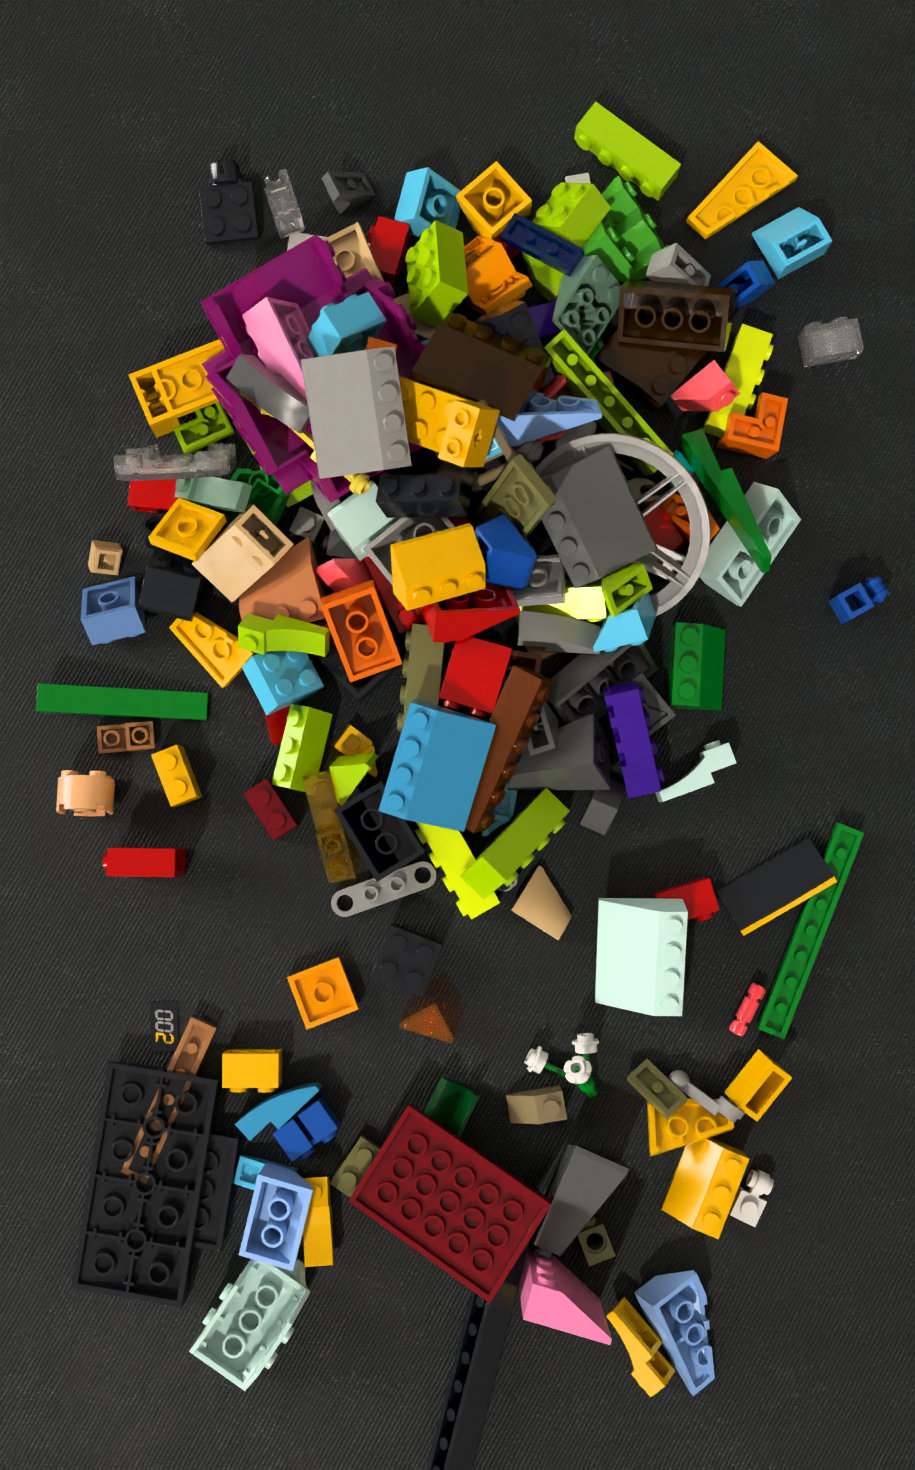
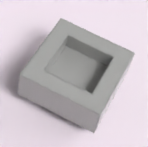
(307, 524)

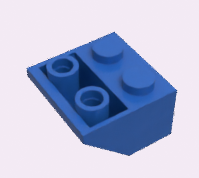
(505, 553)

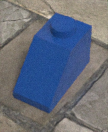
(750, 280)

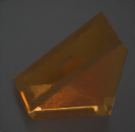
(428, 1022)

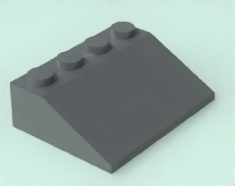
(595, 518)

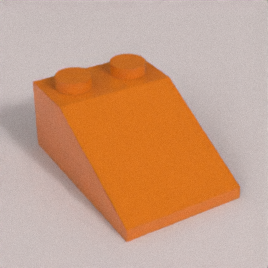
(361, 630)

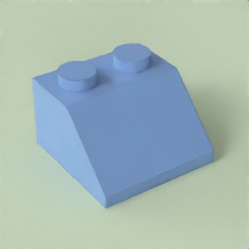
(112, 611)

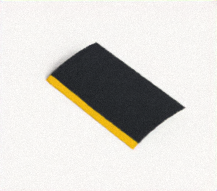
(776, 886)

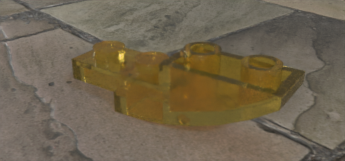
(329, 830)

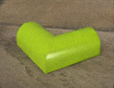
(207, 428)

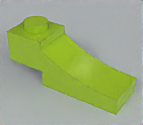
(282, 634)

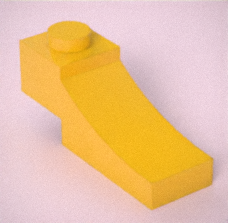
(318, 1225)
(649, 1365)

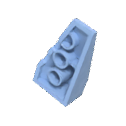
(549, 416)
(677, 1315)

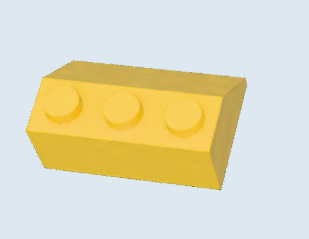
(437, 567)
(705, 1185)

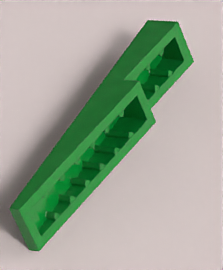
(727, 495)
(121, 702)

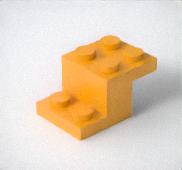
(491, 276)

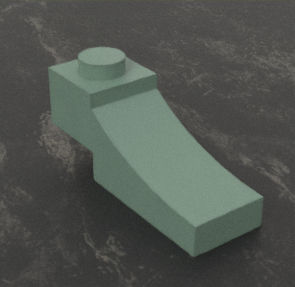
(214, 493)

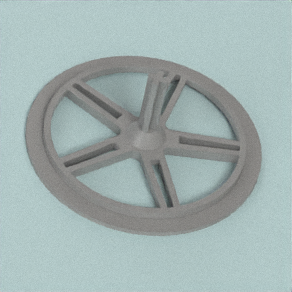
(683, 482)

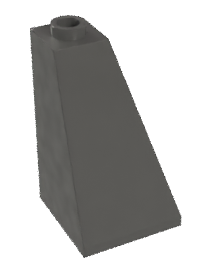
(577, 763)
(577, 1193)

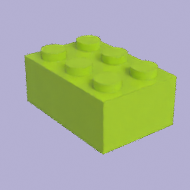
(436, 273)

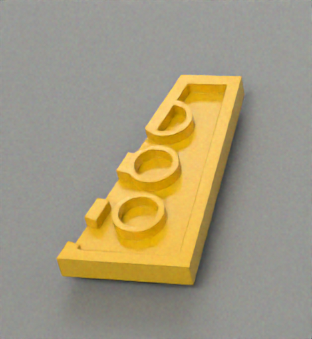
(741, 190)

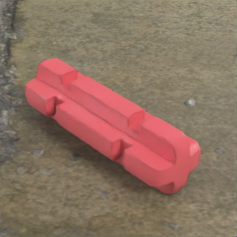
(747, 1009)

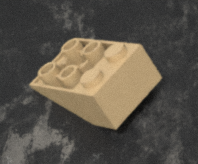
(242, 553)

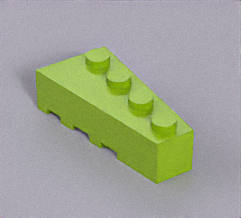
(515, 844)

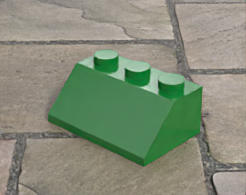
(696, 666)

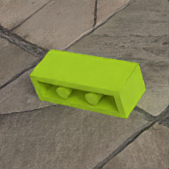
(301, 746)

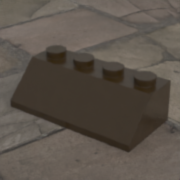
(675, 315)

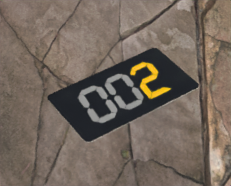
(164, 1026)

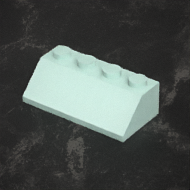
(728, 564)

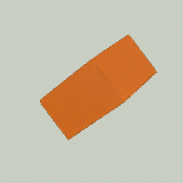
(760, 434)

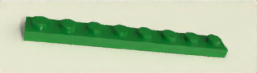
(809, 935)

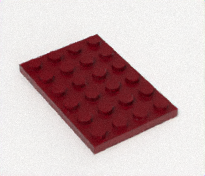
(450, 1202)

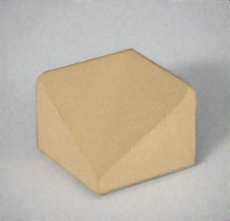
(105, 557)

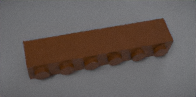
(515, 717)

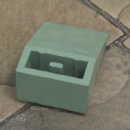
(587, 302)

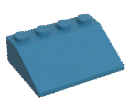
(437, 766)

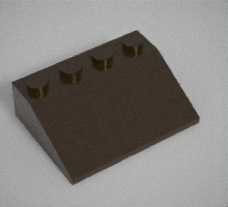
(482, 365)
(647, 370)

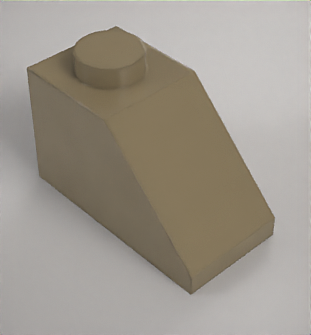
(537, 1106)

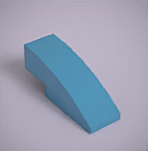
(276, 1108)

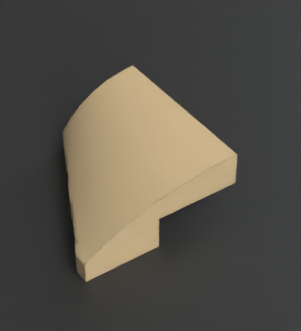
(542, 905)

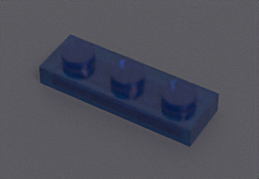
(542, 244)

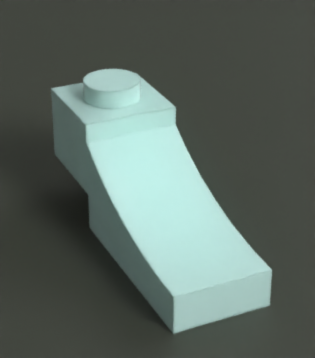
(712, 759)

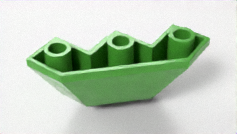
(624, 235)

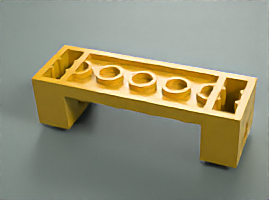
(175, 387)
(447, 423)

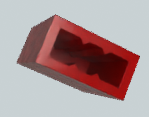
(475, 676)
(145, 862)

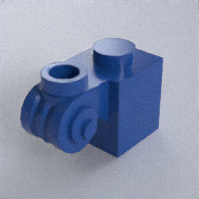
(858, 599)

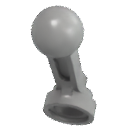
(722, 1105)

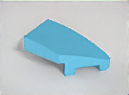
(503, 811)

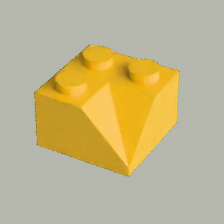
(492, 201)

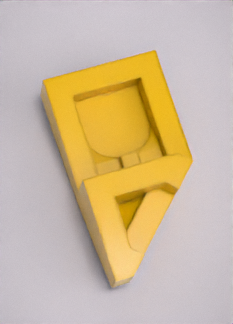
(353, 743)

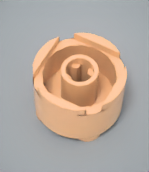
(85, 794)

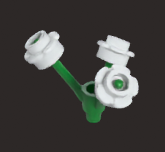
(575, 1070)

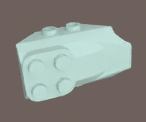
(252, 1321)

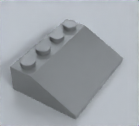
(356, 412)

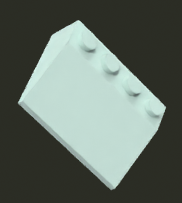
(641, 954)

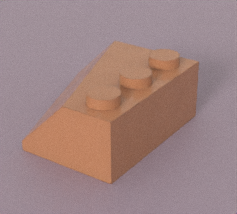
(287, 588)

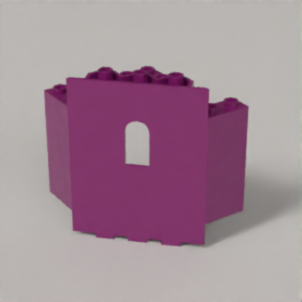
(312, 281)

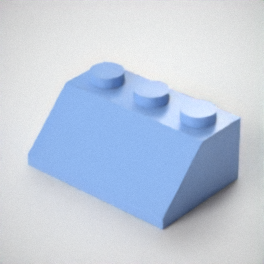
(276, 1217)

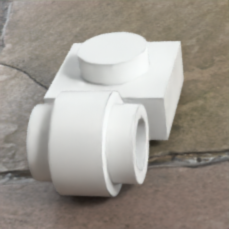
(748, 1204)

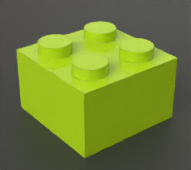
(573, 211)

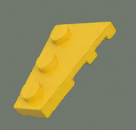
(212, 647)
(685, 1127)

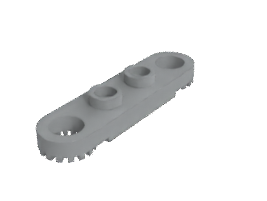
(392, 887)

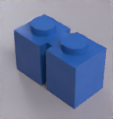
(306, 1129)

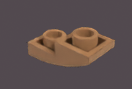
(125, 737)

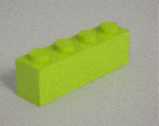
(626, 151)

